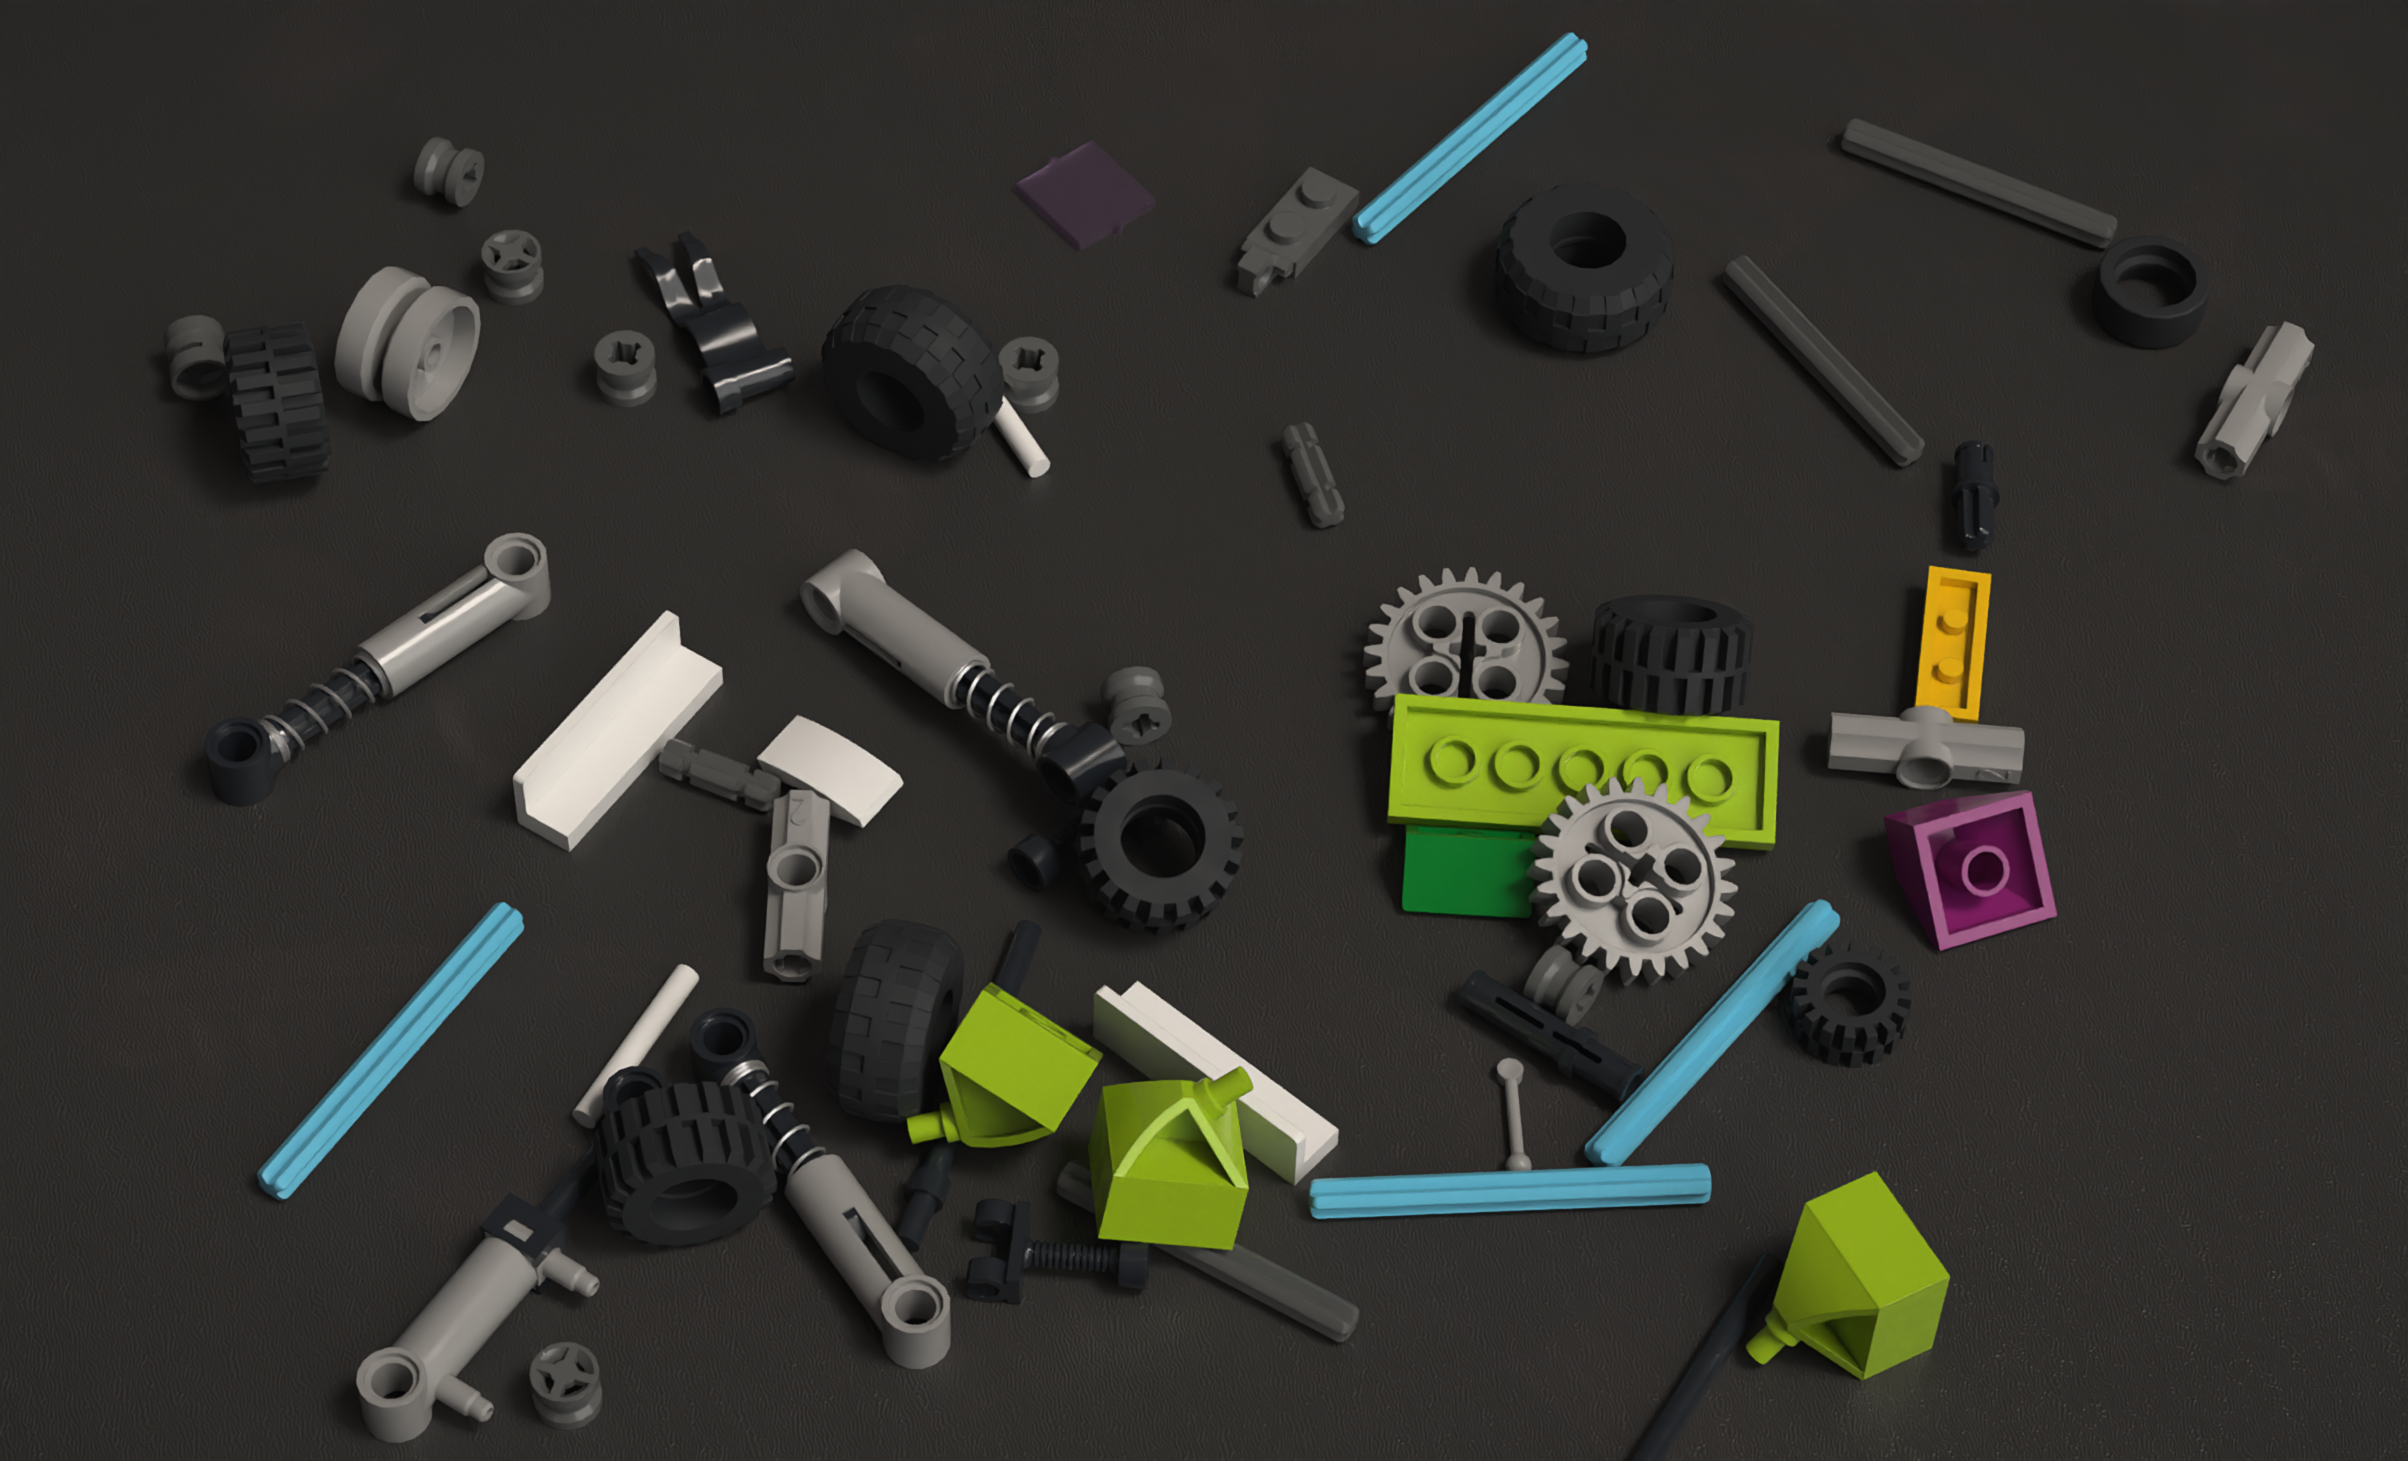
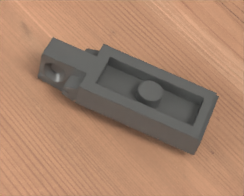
(1295, 230)

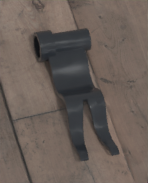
(722, 330)

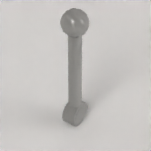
(1510, 1075)

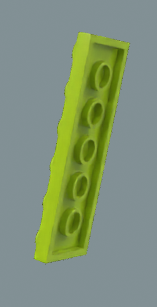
(1518, 761)

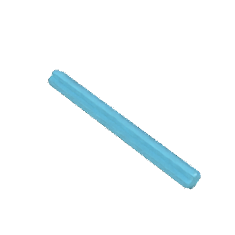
(1469, 139)
(1711, 1036)
(390, 1051)
(1510, 1190)

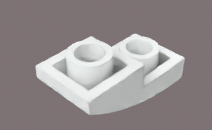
(832, 767)

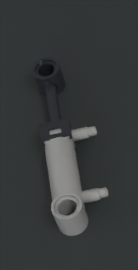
(518, 1253)

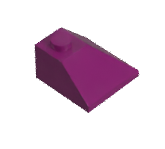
(1972, 865)

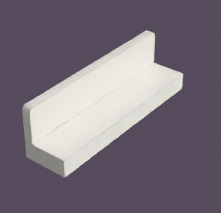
(613, 735)
(1173, 1047)

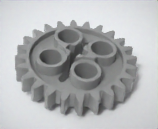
(1407, 659)
(1604, 923)

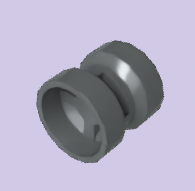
(196, 357)

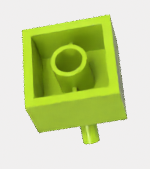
(1006, 1076)
(1170, 1161)
(1856, 1283)

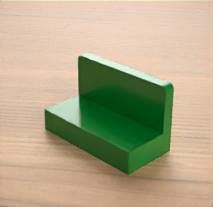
(1467, 871)

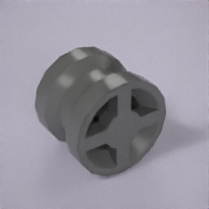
(449, 171)
(513, 267)
(625, 368)
(1030, 374)
(1135, 705)
(1563, 985)
(561, 1368)

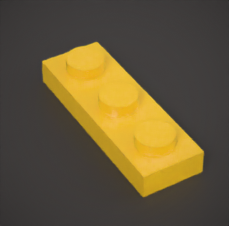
(1953, 642)

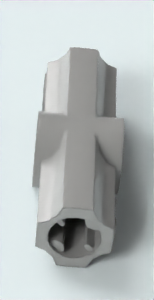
(2254, 401)
(1925, 748)
(797, 912)

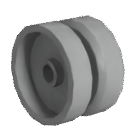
(407, 343)

